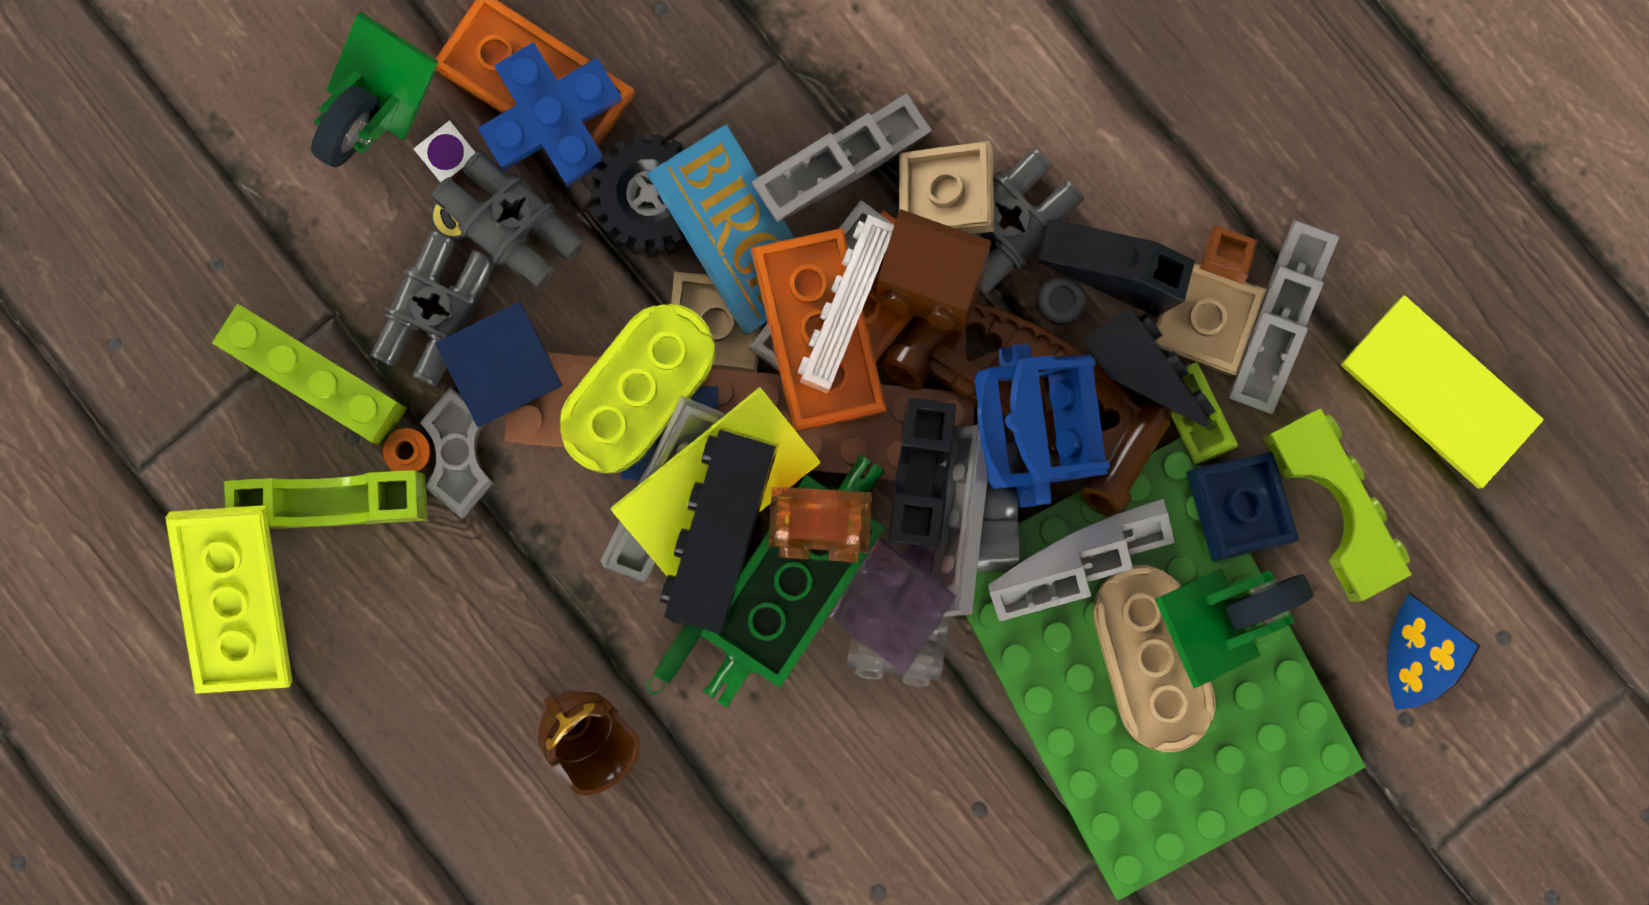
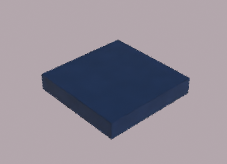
(499, 364)
(1242, 506)

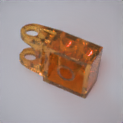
(820, 521)

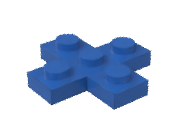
(550, 114)

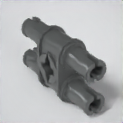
(508, 201)
(1015, 246)
(423, 286)

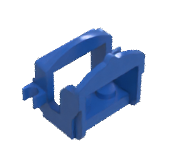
(1074, 413)

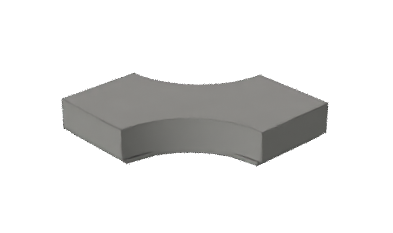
(457, 472)

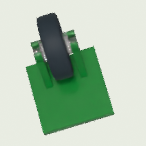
(372, 91)
(1211, 626)

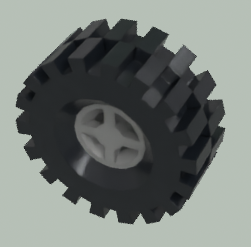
(622, 189)

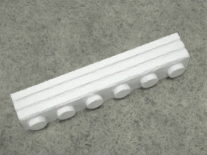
(847, 304)

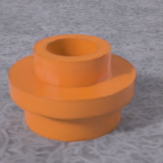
(420, 455)

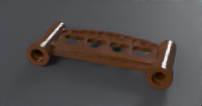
(944, 356)

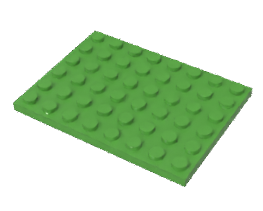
(1140, 806)

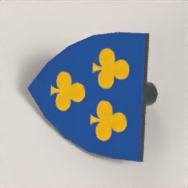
(1425, 655)

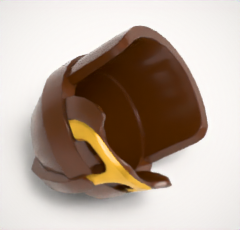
(587, 741)

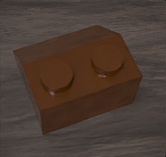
(932, 271)

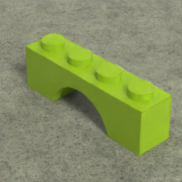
(309, 375)
(334, 501)
(1367, 555)

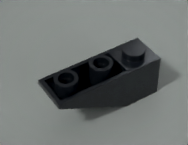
(1118, 265)
(1136, 361)

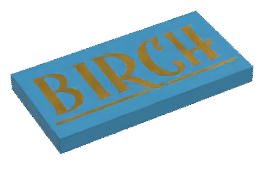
(721, 218)

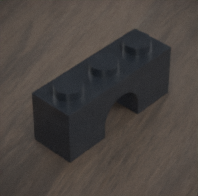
(921, 473)

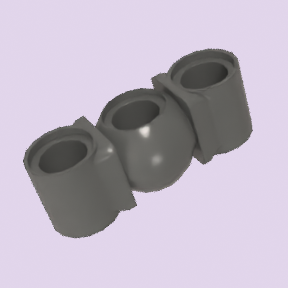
(1000, 524)

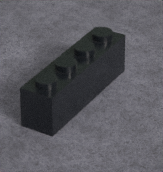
(720, 530)

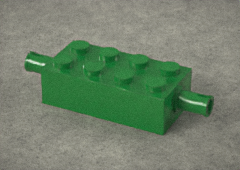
(784, 602)

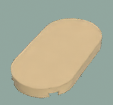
(1143, 663)

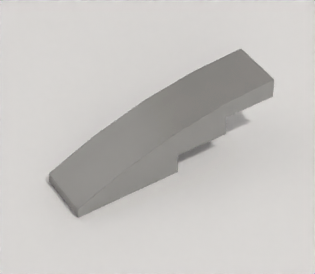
(841, 158)
(1283, 316)
(1064, 568)

